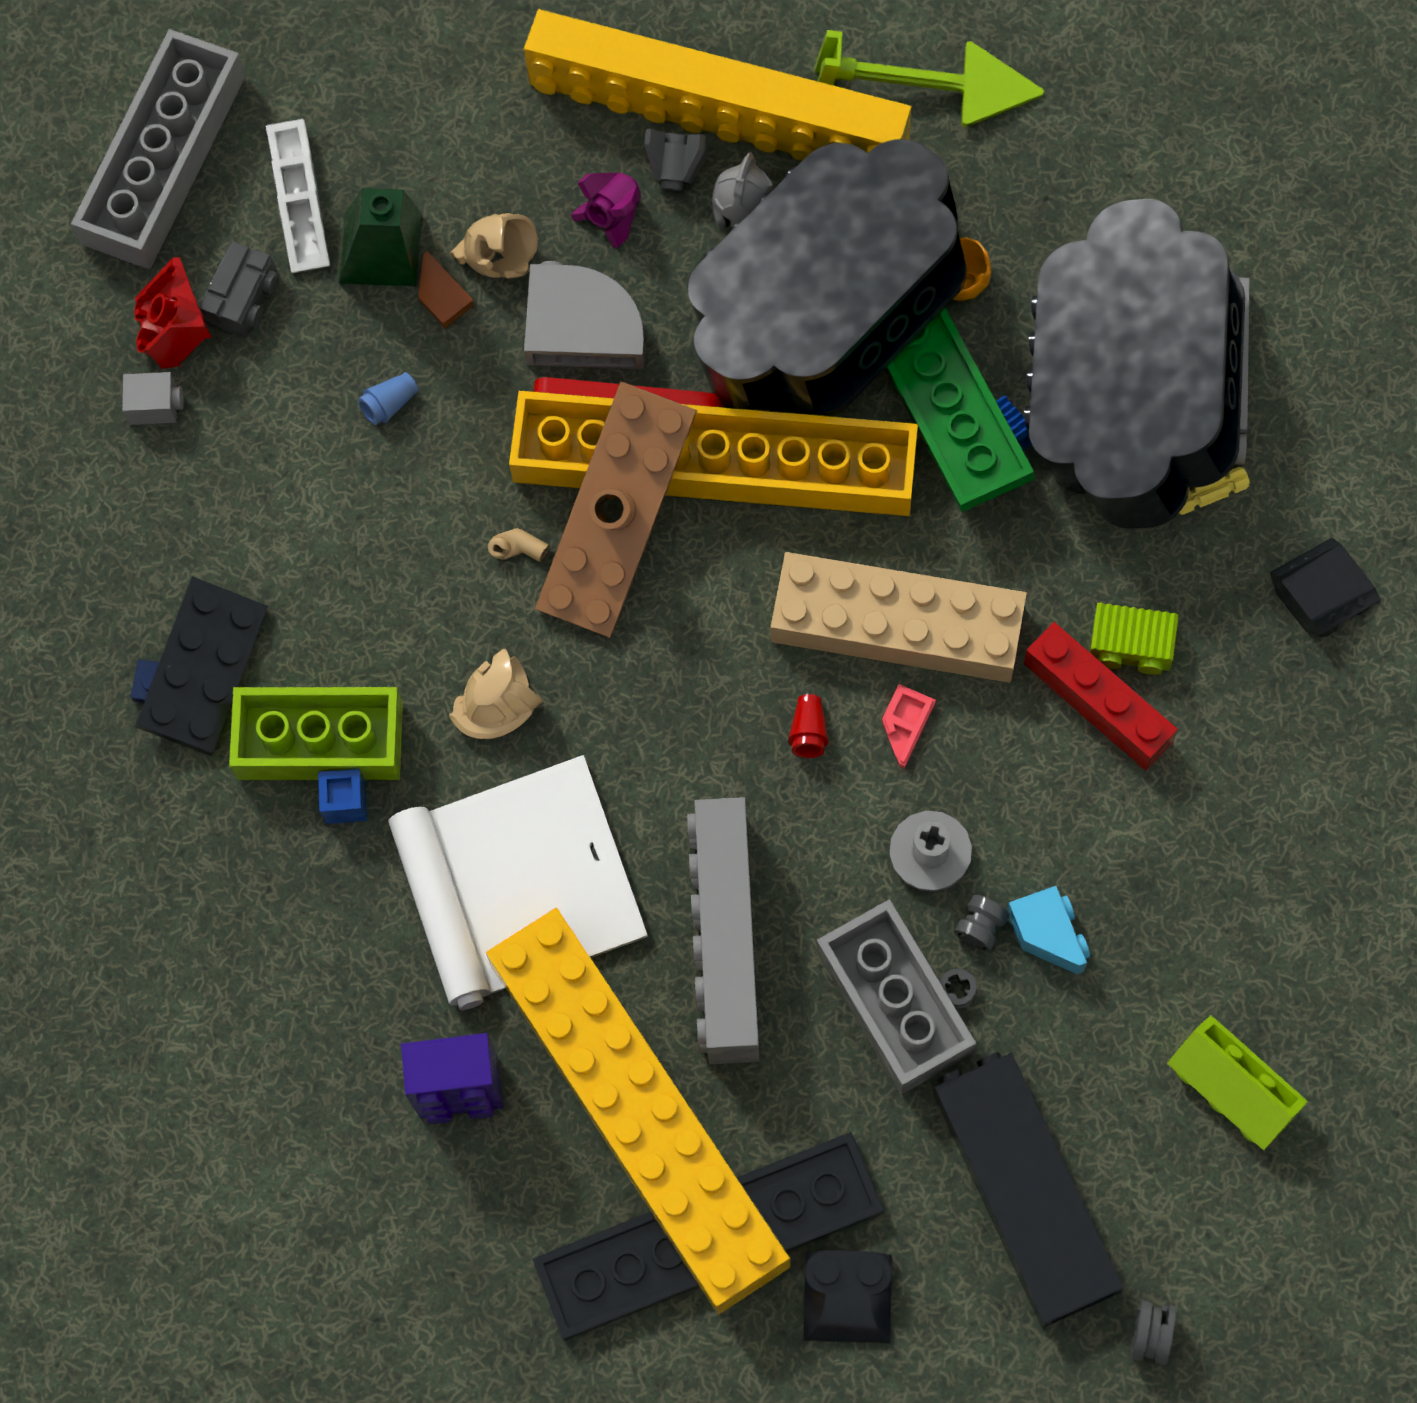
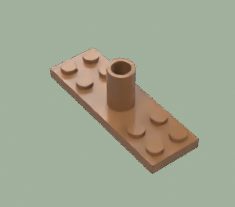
(636, 465)

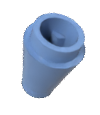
(387, 398)

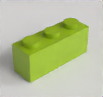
(1236, 1082)

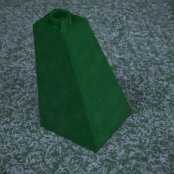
(381, 239)

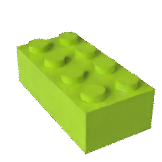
(315, 730)

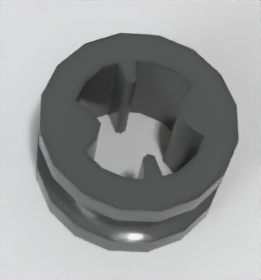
(963, 977)

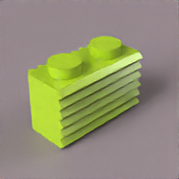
(1134, 638)

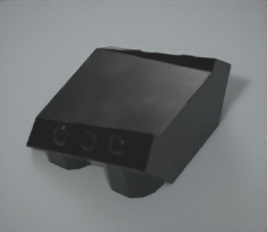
(1324, 588)

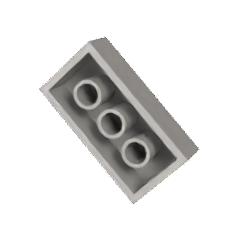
(895, 996)

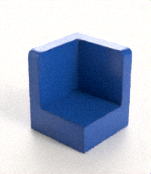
(342, 796)

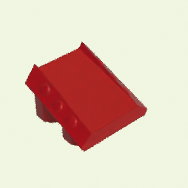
(169, 317)

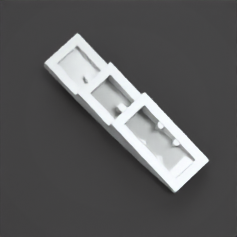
(298, 196)

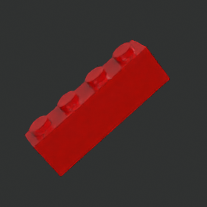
(1100, 696)

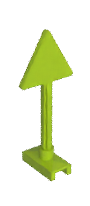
(986, 85)

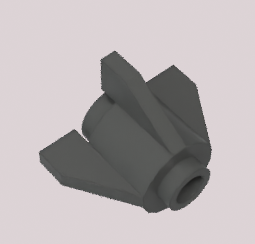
(675, 158)

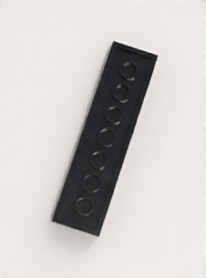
(639, 1267)

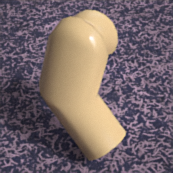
(515, 543)

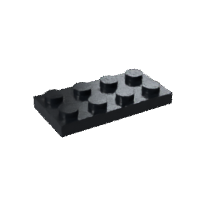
(201, 666)

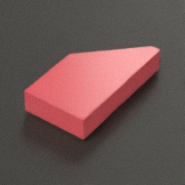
(906, 720)

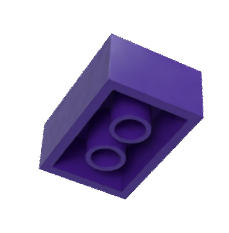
(452, 1077)

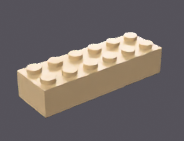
(897, 617)

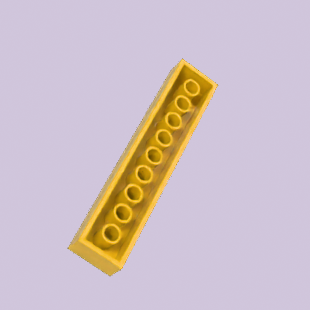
(704, 90)
(733, 454)
(638, 1111)

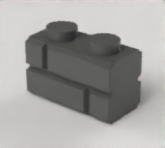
(239, 289)

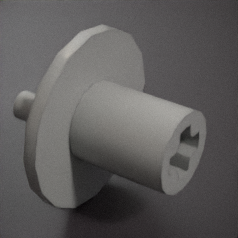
(930, 851)

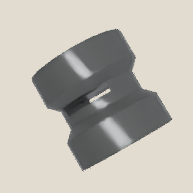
(980, 926)

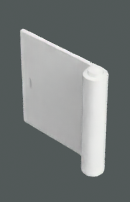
(506, 861)

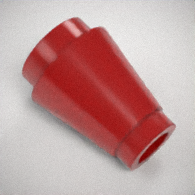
(808, 729)

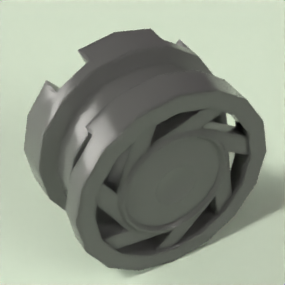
(1153, 1332)

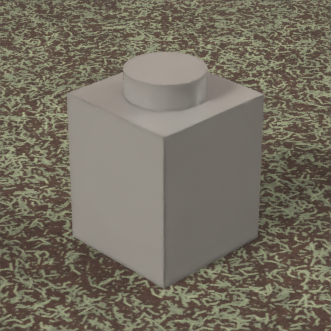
(151, 398)

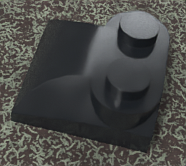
(847, 1296)

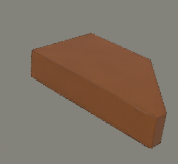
(441, 293)

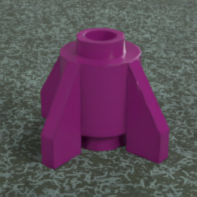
(610, 203)

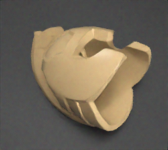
(509, 235)
(495, 699)

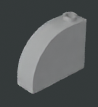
(581, 320)

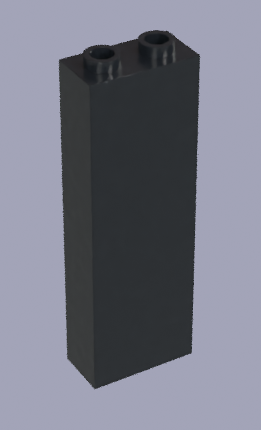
(1026, 1188)

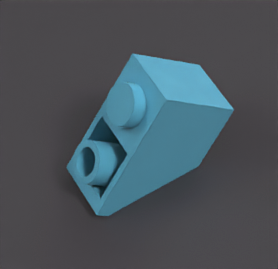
(1046, 930)

